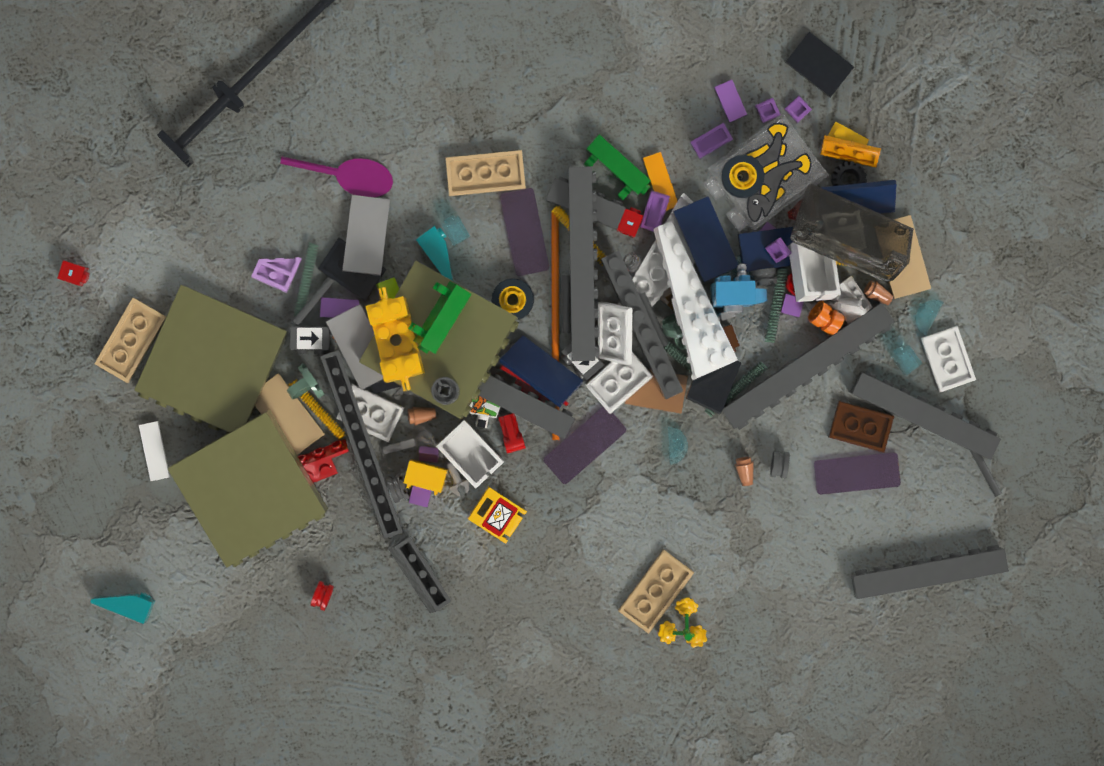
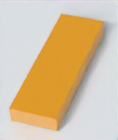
(850, 151)
(660, 178)

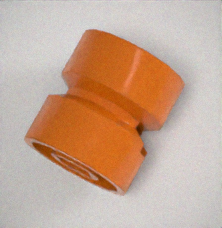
(826, 318)

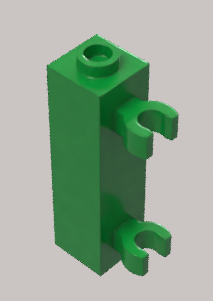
(619, 166)
(441, 318)

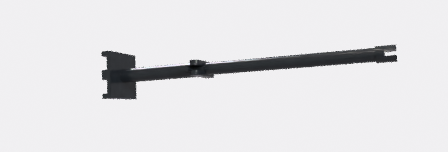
(228, 96)

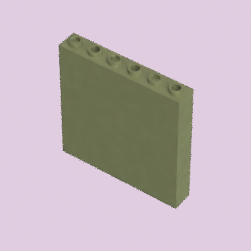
(466, 350)
(210, 361)
(248, 489)

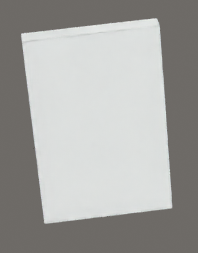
(615, 333)
(948, 359)
(618, 382)
(377, 413)

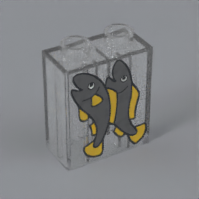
(787, 169)

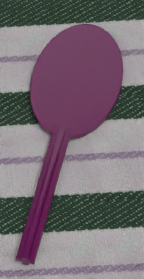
(355, 176)

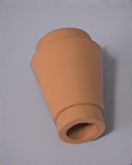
(878, 293)
(420, 415)
(745, 470)

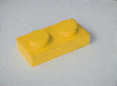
(842, 132)

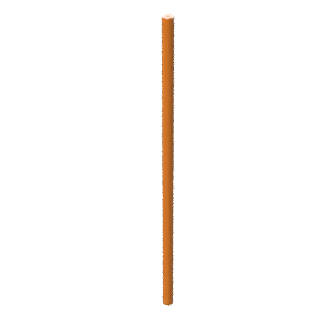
(555, 291)

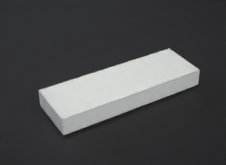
(154, 451)

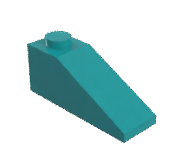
(436, 249)
(131, 606)

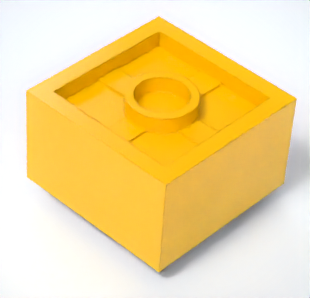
(425, 476)

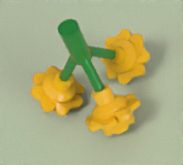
(695, 635)

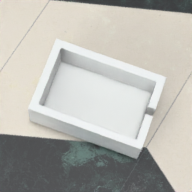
(813, 275)
(470, 453)

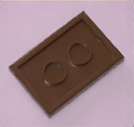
(861, 426)

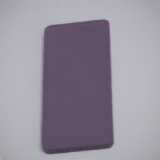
(524, 232)
(584, 445)
(857, 473)

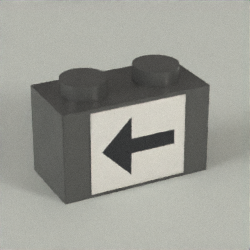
(310, 339)
(584, 369)

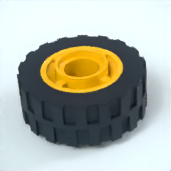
(751, 167)
(519, 288)

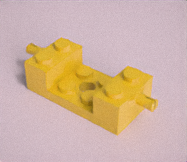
(393, 318)

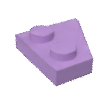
(276, 272)

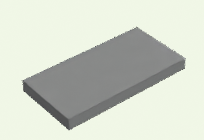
(366, 235)
(353, 336)

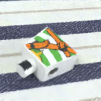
(483, 410)

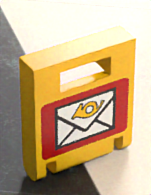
(500, 517)

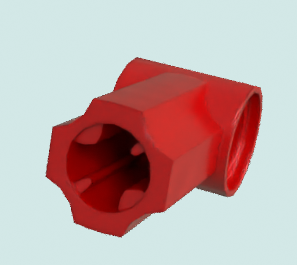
(512, 437)

